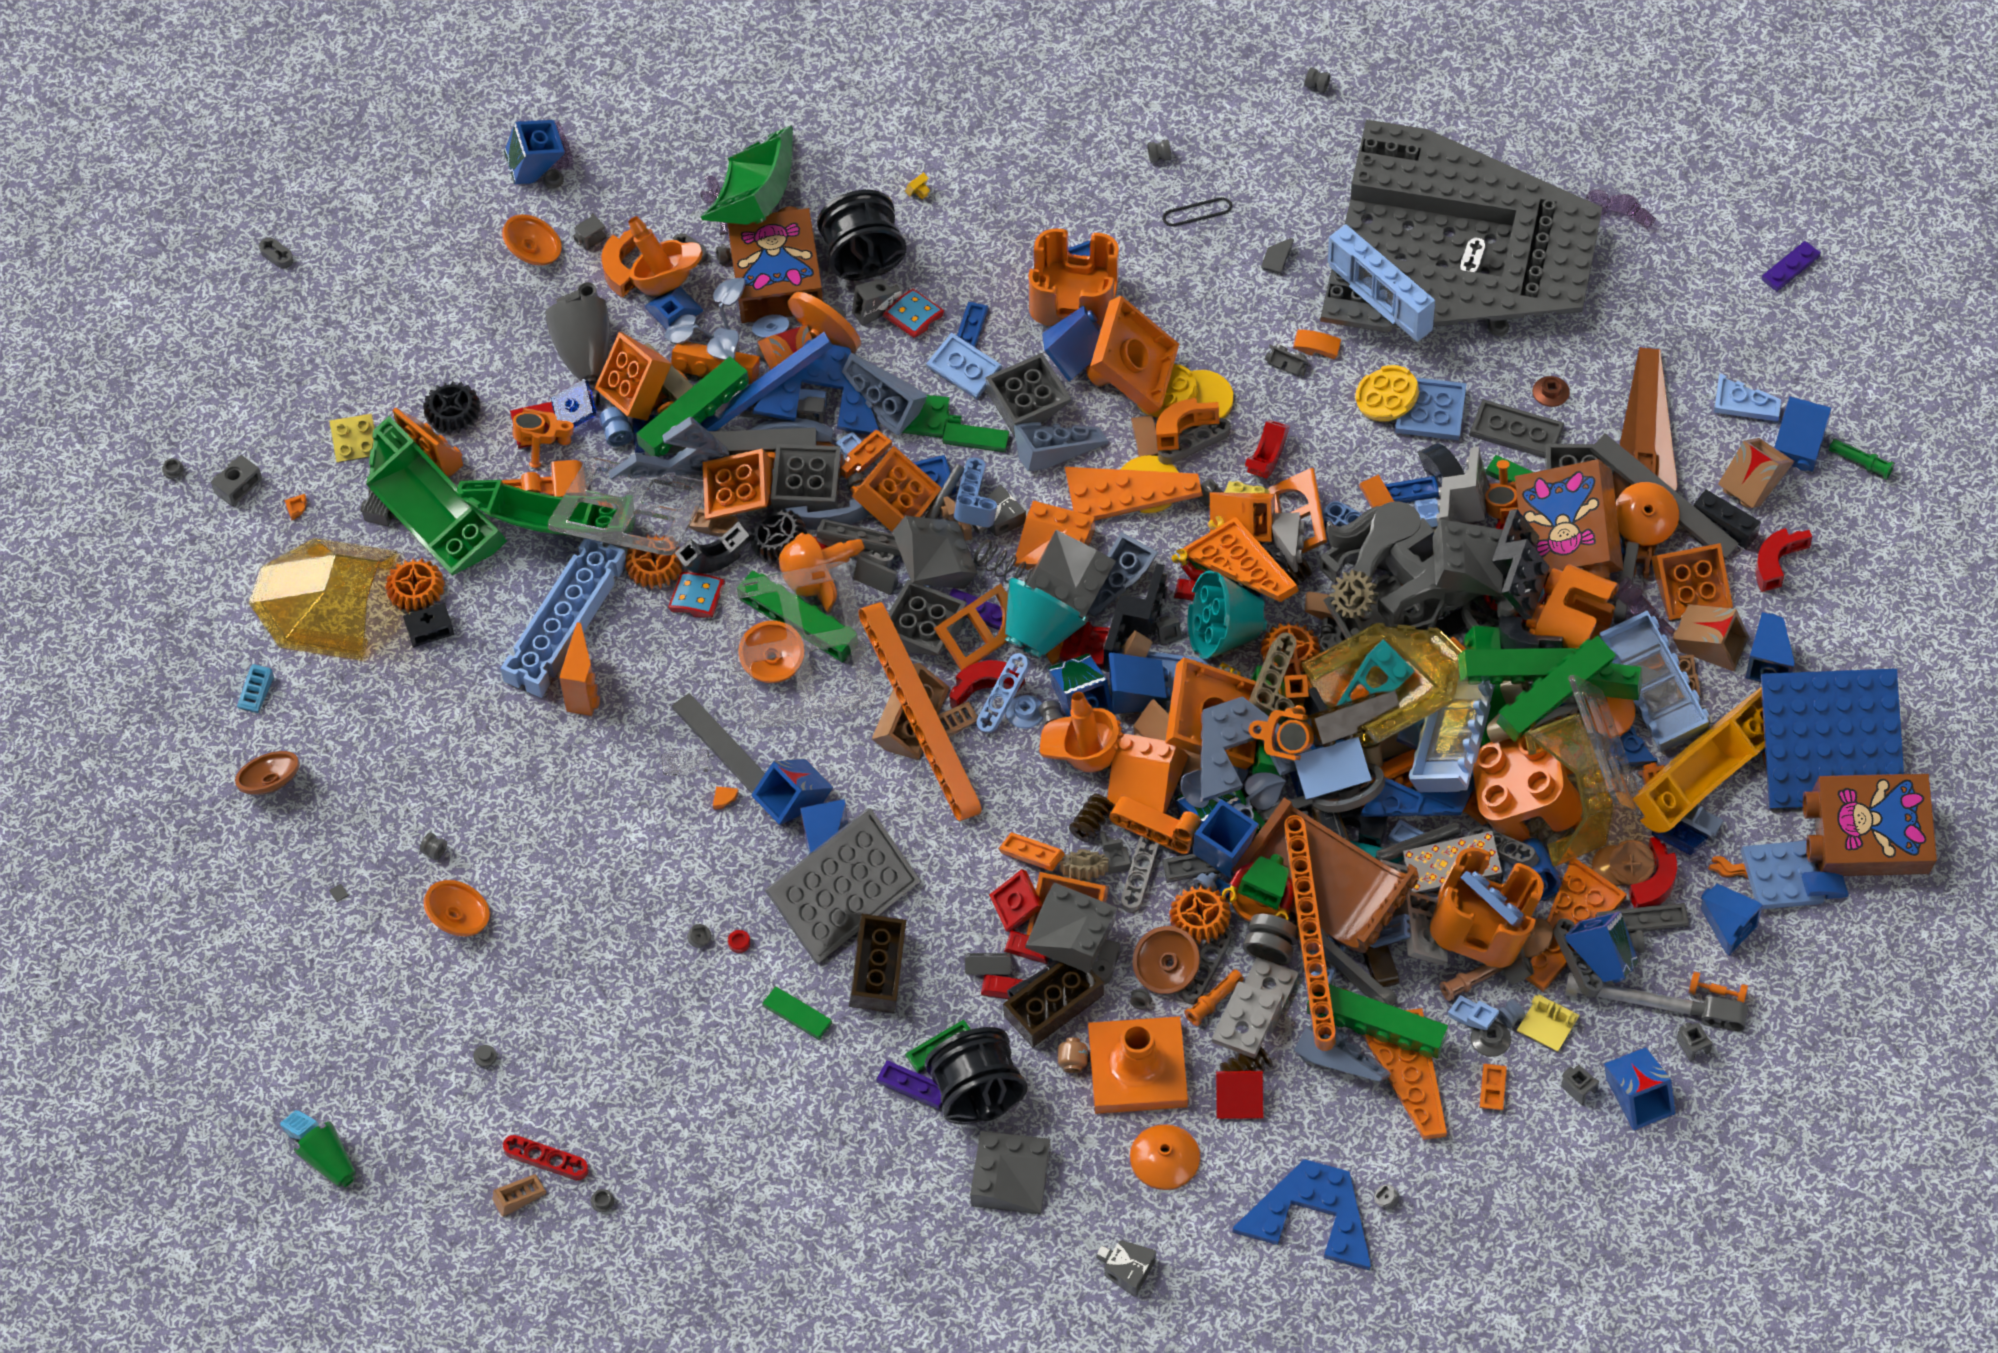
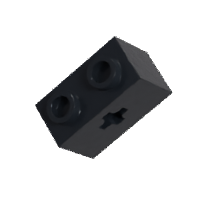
(428, 625)

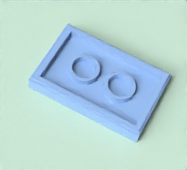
(963, 365)
(1332, 768)

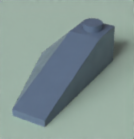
(889, 396)
(1047, 446)
(1131, 563)
(1341, 1057)

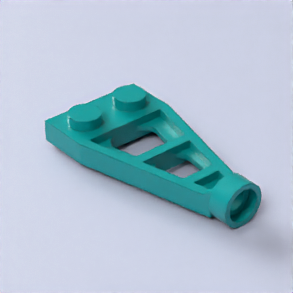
(1389, 662)

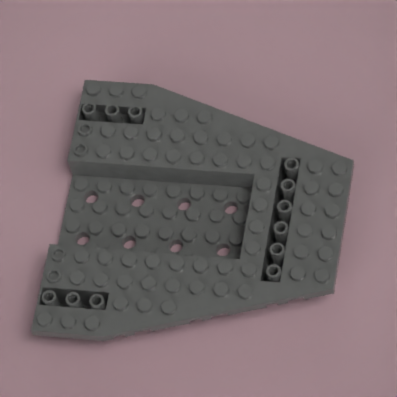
(1443, 186)

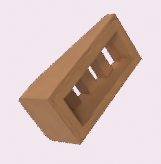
(959, 726)
(521, 1200)

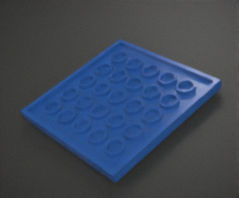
(1828, 728)

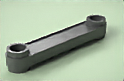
(1354, 972)

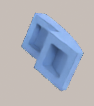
(1428, 510)
(1473, 1014)

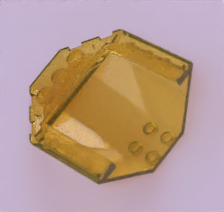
(319, 596)
(1422, 694)
(1571, 745)

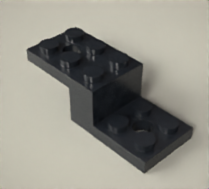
(1520, 564)
(1136, 614)

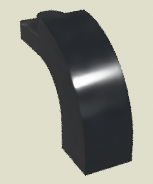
(1440, 462)
(716, 555)
(1514, 637)

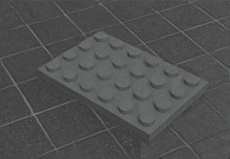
(838, 881)

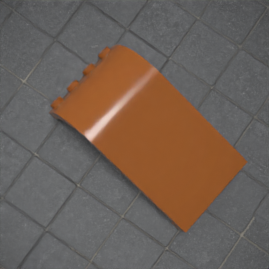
(1351, 887)

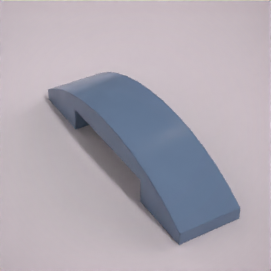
(823, 432)
(842, 515)

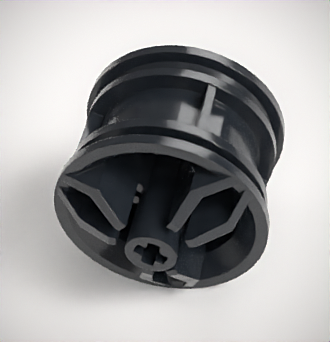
(861, 235)
(976, 1075)

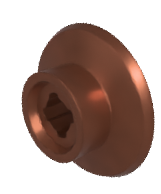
(1552, 397)

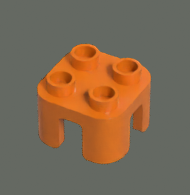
(1069, 281)
(1574, 606)
(1523, 786)
(1471, 925)

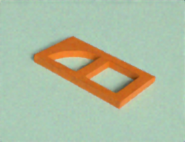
(1306, 484)
(991, 643)

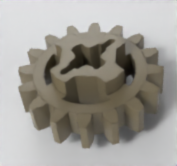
(1356, 603)
(1084, 864)

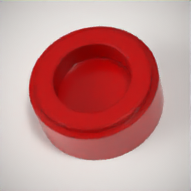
(739, 941)

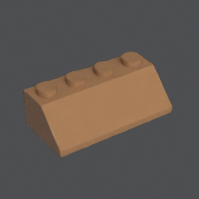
(1154, 725)
(894, 729)

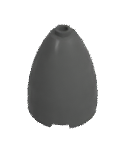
(581, 335)

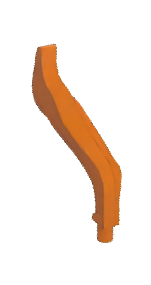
(1726, 869)

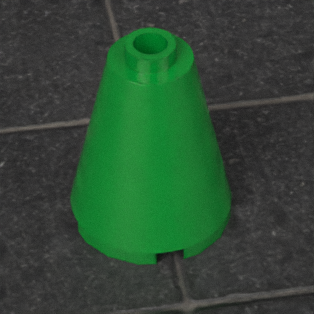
(327, 1154)

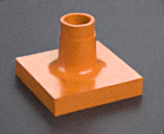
(1133, 355)
(1198, 688)
(1137, 1065)

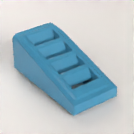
(259, 675)
(298, 1124)

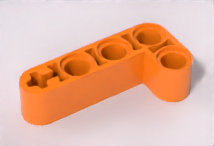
(1156, 825)

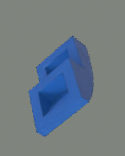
(1825, 883)

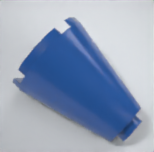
(1548, 873)

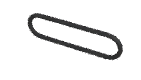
(1199, 218)

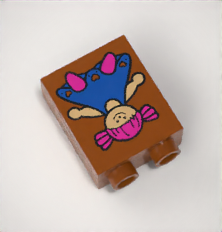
(775, 262)
(1573, 516)
(1871, 825)

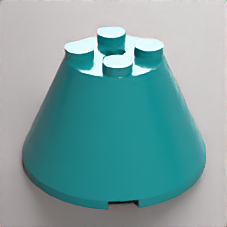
(1222, 616)
(1038, 619)

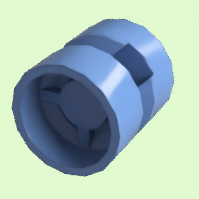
(616, 427)

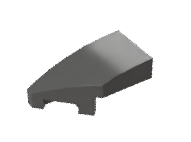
(1277, 255)
(1116, 853)

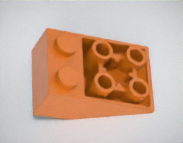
(1251, 509)

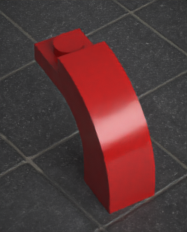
(1269, 449)
(1767, 570)
(977, 677)
(1659, 887)

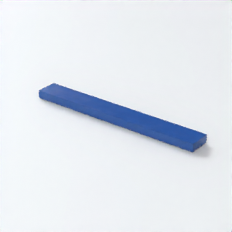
(768, 382)

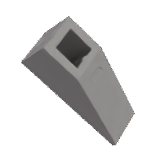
(1288, 538)

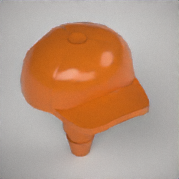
(661, 264)
(806, 553)
(1084, 738)

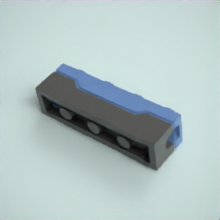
(810, 406)

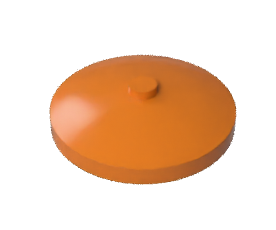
(823, 318)

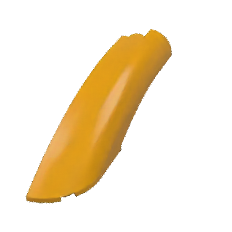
(1703, 765)

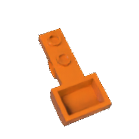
(556, 485)

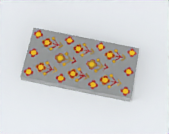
(1436, 860)

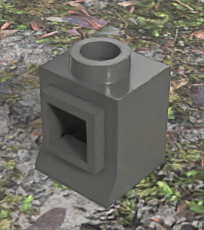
(589, 232)
(1691, 1047)
(1578, 1091)

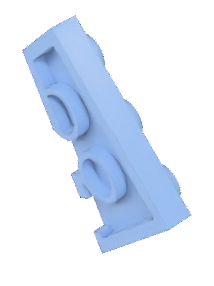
(1738, 400)

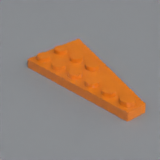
(1119, 492)
(1240, 557)
(1578, 899)
(1413, 1083)

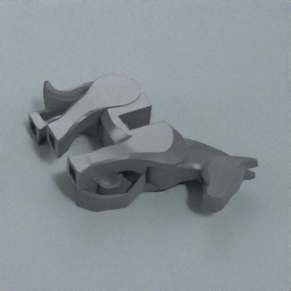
(1404, 543)

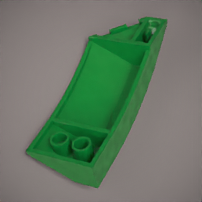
(754, 181)
(428, 501)
(529, 508)

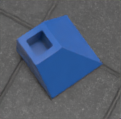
(672, 305)

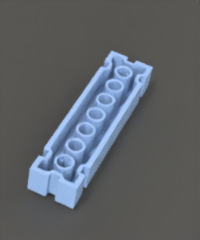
(571, 600)

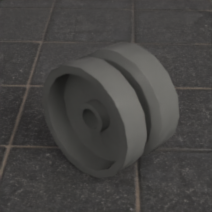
(1271, 938)

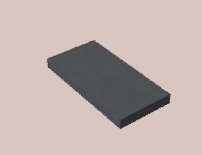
(1515, 428)

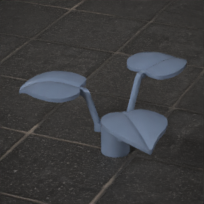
(724, 340)
(1261, 787)

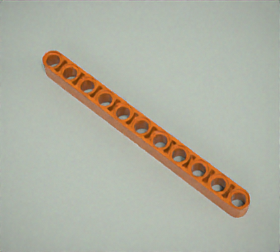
(919, 711)
(1312, 941)

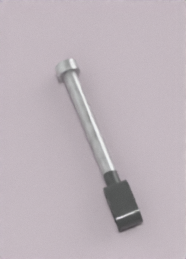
(1713, 1012)

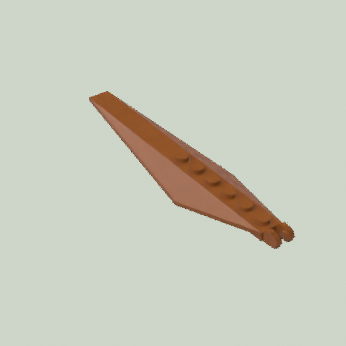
(1648, 432)

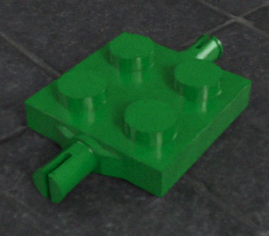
(933, 418)

